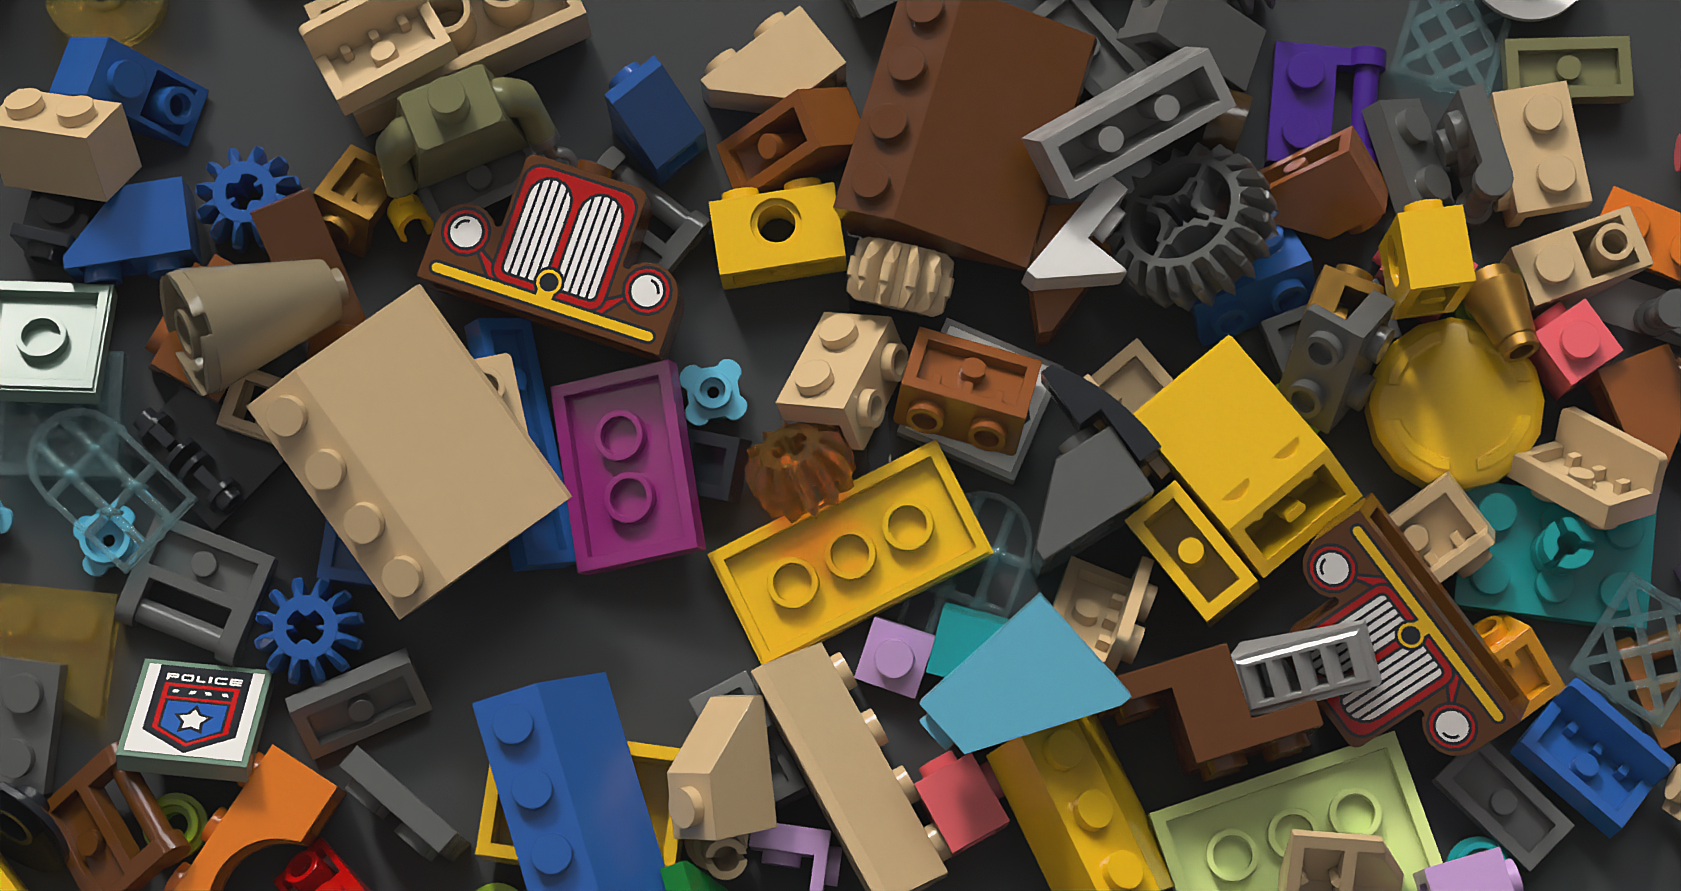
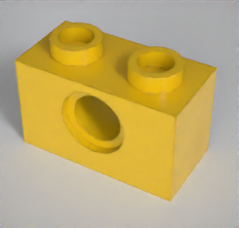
(1427, 259)
(751, 260)

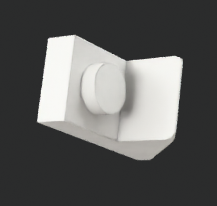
(1071, 256)

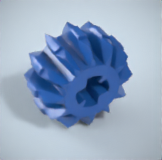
(237, 184)
(315, 609)

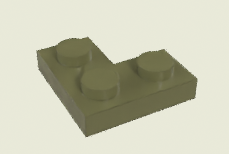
(1594, 67)

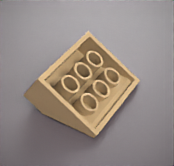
(409, 451)

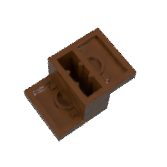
(1211, 715)

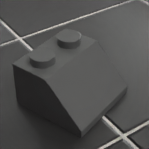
(1087, 497)

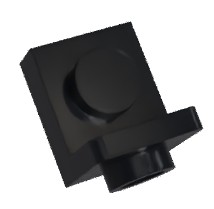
(52, 225)

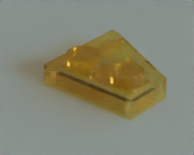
(64, 629)

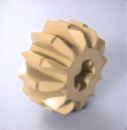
(900, 276)

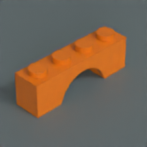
(276, 807)

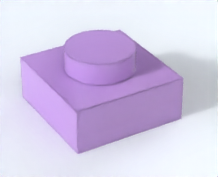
(895, 657)

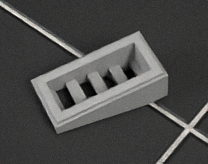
(1284, 694)

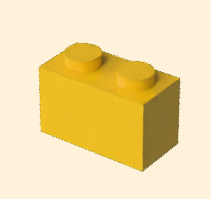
(1192, 553)

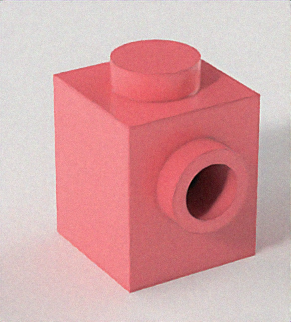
(1571, 347)
(961, 800)

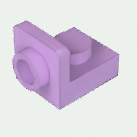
(788, 843)

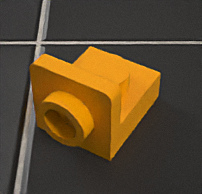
(1522, 657)

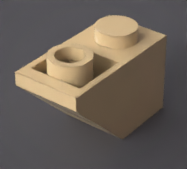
(783, 57)
(1580, 260)

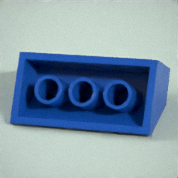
(570, 787)

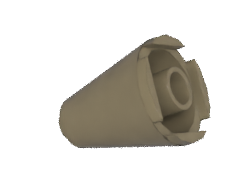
(247, 315)

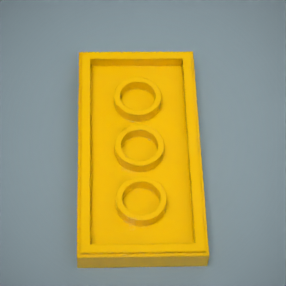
(875, 549)

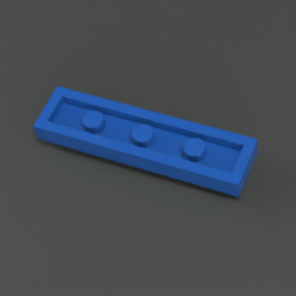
(550, 540)

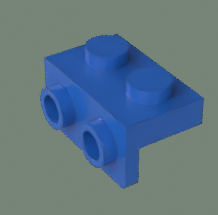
(1279, 286)
(1592, 756)

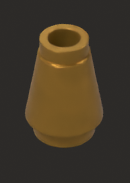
(1503, 311)

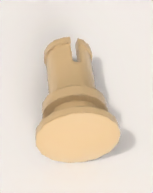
(720, 857)

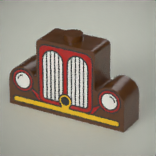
(562, 259)
(1419, 637)

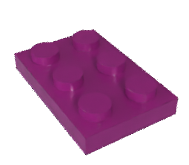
(628, 468)

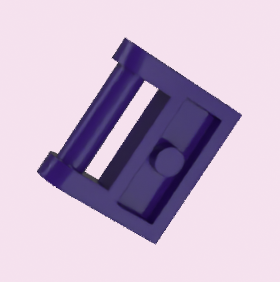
(1305, 93)

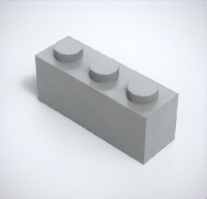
(1128, 121)

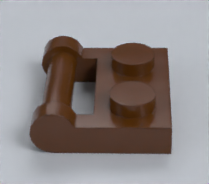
(98, 840)

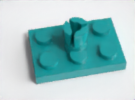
(1552, 562)

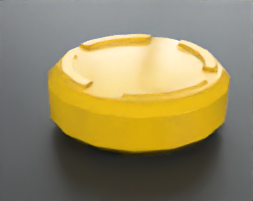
(1452, 406)

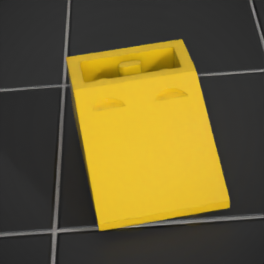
(1247, 457)

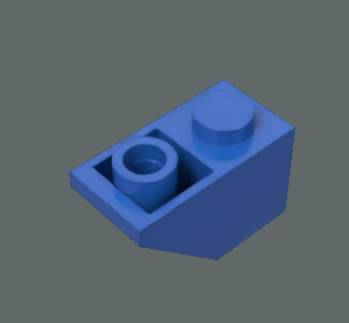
(152, 95)
(654, 119)
(138, 232)

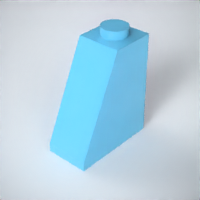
(1020, 683)

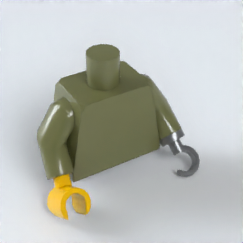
(455, 128)

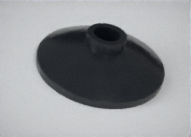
(29, 831)

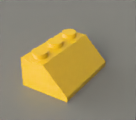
(1079, 810)

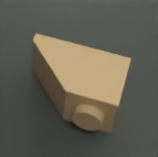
(723, 773)

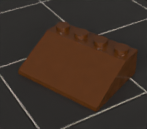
(945, 125)

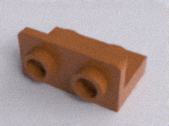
(966, 391)

